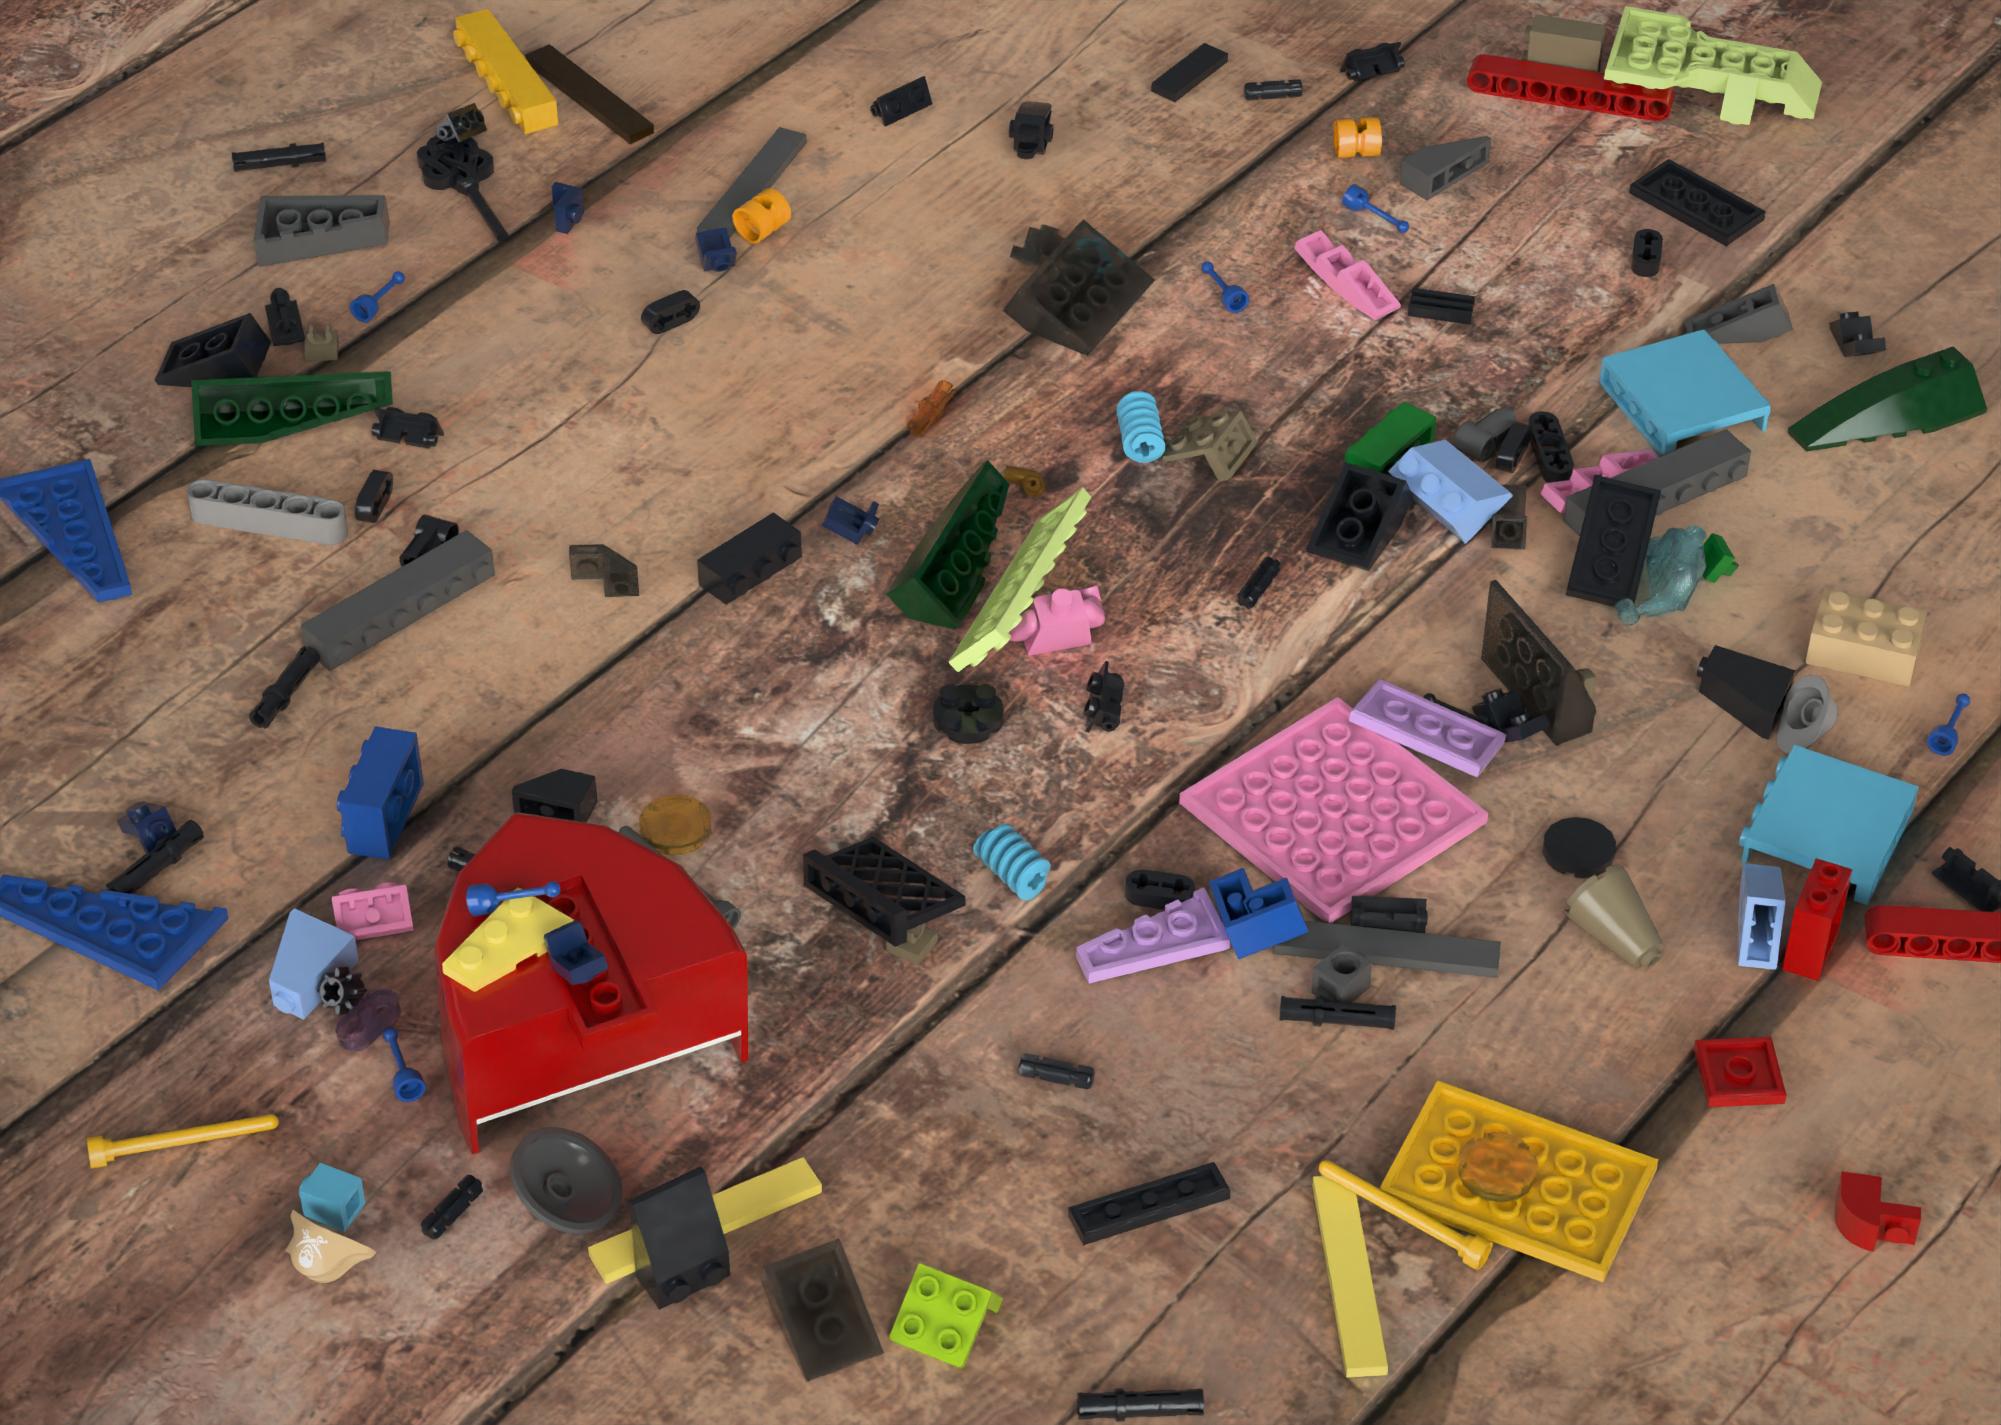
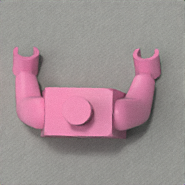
(1060, 620)

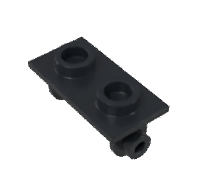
(1360, 63)
(902, 101)
(462, 124)
(284, 319)
(421, 428)
(1104, 702)
(1974, 886)
(1389, 913)

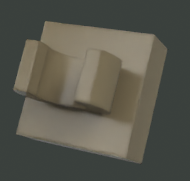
(321, 344)
(919, 943)

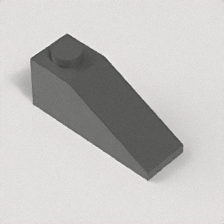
(1443, 165)
(1745, 319)

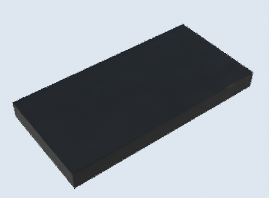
(1697, 202)
(1613, 541)

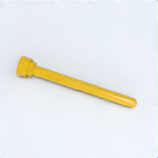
(105, 1149)
(1472, 1249)

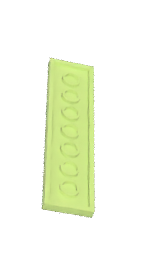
(1020, 581)

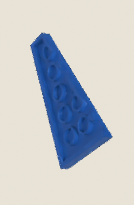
(71, 521)
(112, 927)

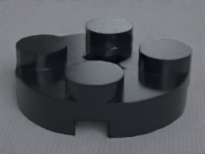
(955, 700)

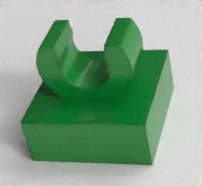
(1717, 558)

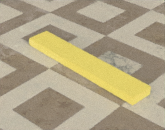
(734, 1206)
(1350, 1279)

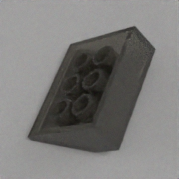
(1074, 300)
(1535, 668)

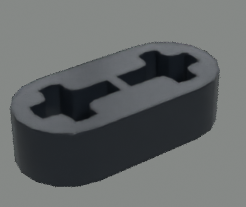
(1643, 252)
(670, 312)
(1513, 447)
(374, 496)
(1159, 888)

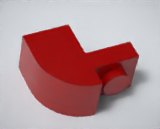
(1865, 1218)

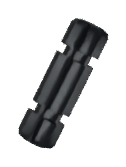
(1273, 89)
(1258, 582)
(1056, 1071)
(451, 1207)

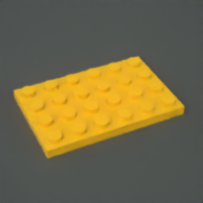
(1572, 1213)

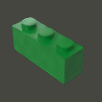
(1392, 438)

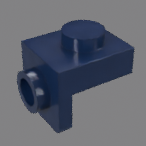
(567, 206)
(715, 250)
(850, 520)
(147, 822)
(573, 955)

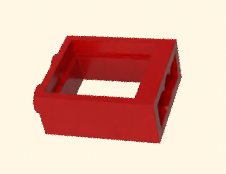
(1817, 919)

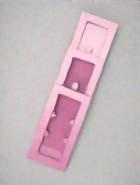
(1348, 278)
(1582, 478)

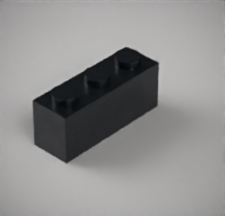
(749, 558)

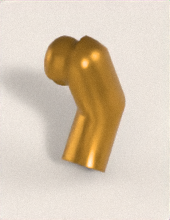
(1028, 479)

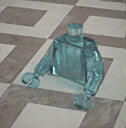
(1674, 571)

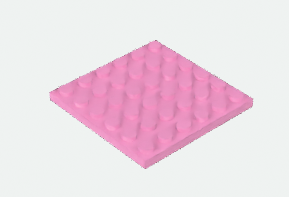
(1333, 810)

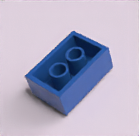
(381, 792)

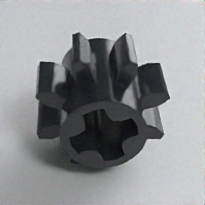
(341, 990)

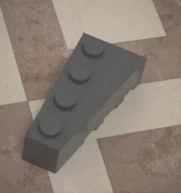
(318, 226)

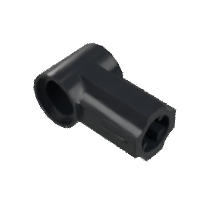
(428, 534)

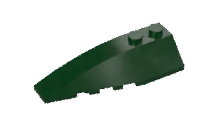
(1909, 397)
(279, 406)
(949, 561)

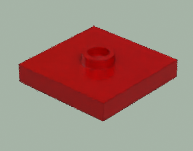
(1739, 1072)

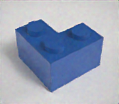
(1257, 916)

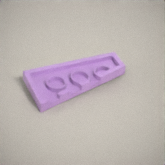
(1168, 937)

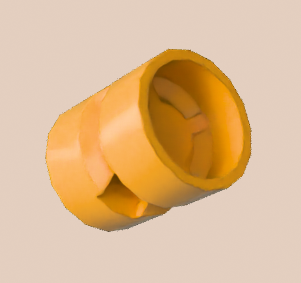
(1357, 137)
(761, 215)

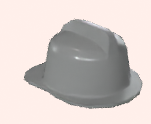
(1806, 714)

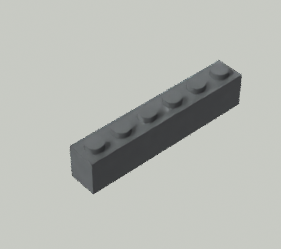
(1678, 475)
(398, 599)

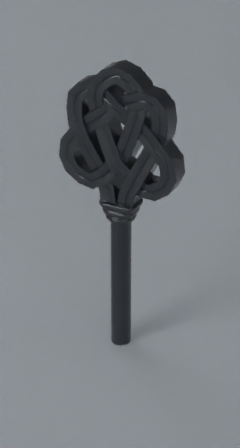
(445, 167)

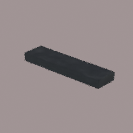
(1148, 1203)

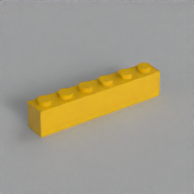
(506, 71)

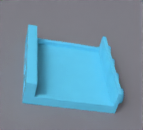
(1681, 389)
(1831, 814)

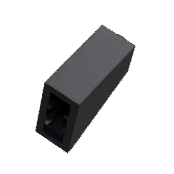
(1746, 687)

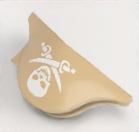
(321, 1252)

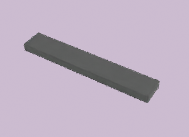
(755, 178)
(1398, 948)

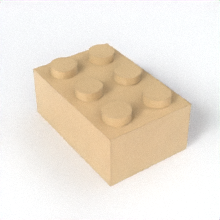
(1866, 637)

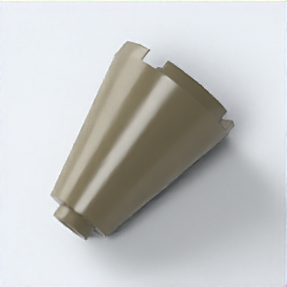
(1616, 917)

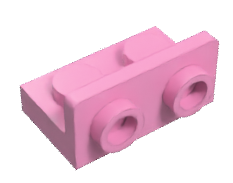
(373, 911)

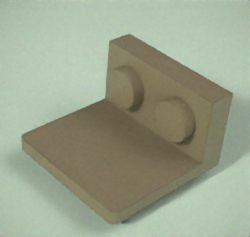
(1220, 437)

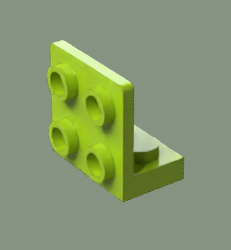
(942, 1315)

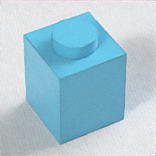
(331, 1196)

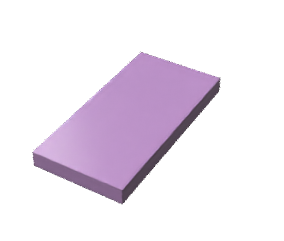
(1427, 727)

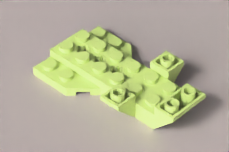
(1666, 52)

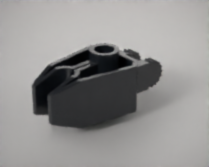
(1031, 129)

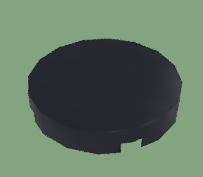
(1579, 847)

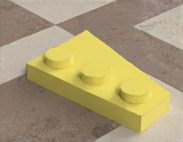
(502, 941)

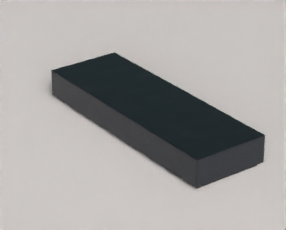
(1189, 72)

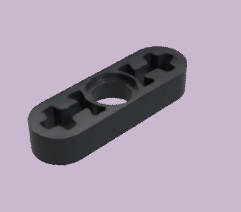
(1554, 438)

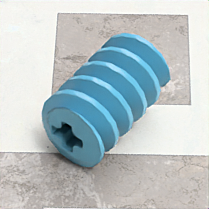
(1140, 427)
(1013, 860)

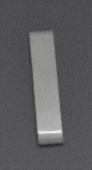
(267, 512)

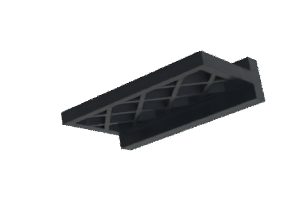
(868, 901)

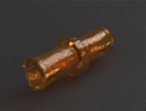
(931, 408)

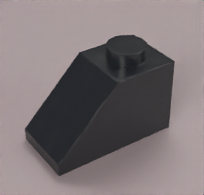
(557, 795)

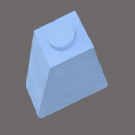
(1760, 916)
(304, 955)

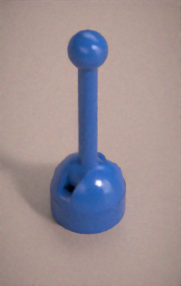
(1357, 199)
(1230, 292)
(370, 302)
(1946, 731)
(484, 899)
(407, 1082)

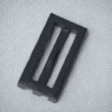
(1441, 306)

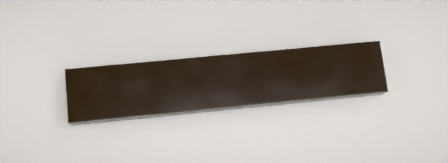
(590, 94)

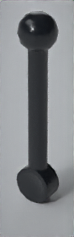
(1481, 718)

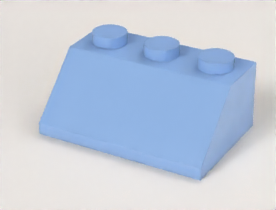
(1451, 487)

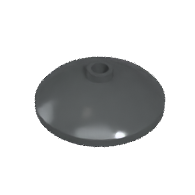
(566, 1180)

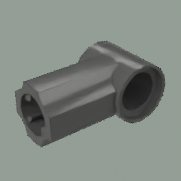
(1483, 437)

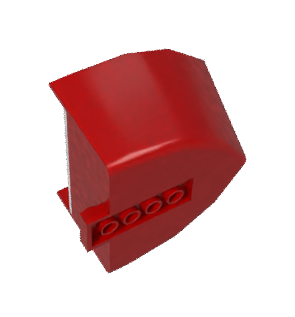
(667, 990)

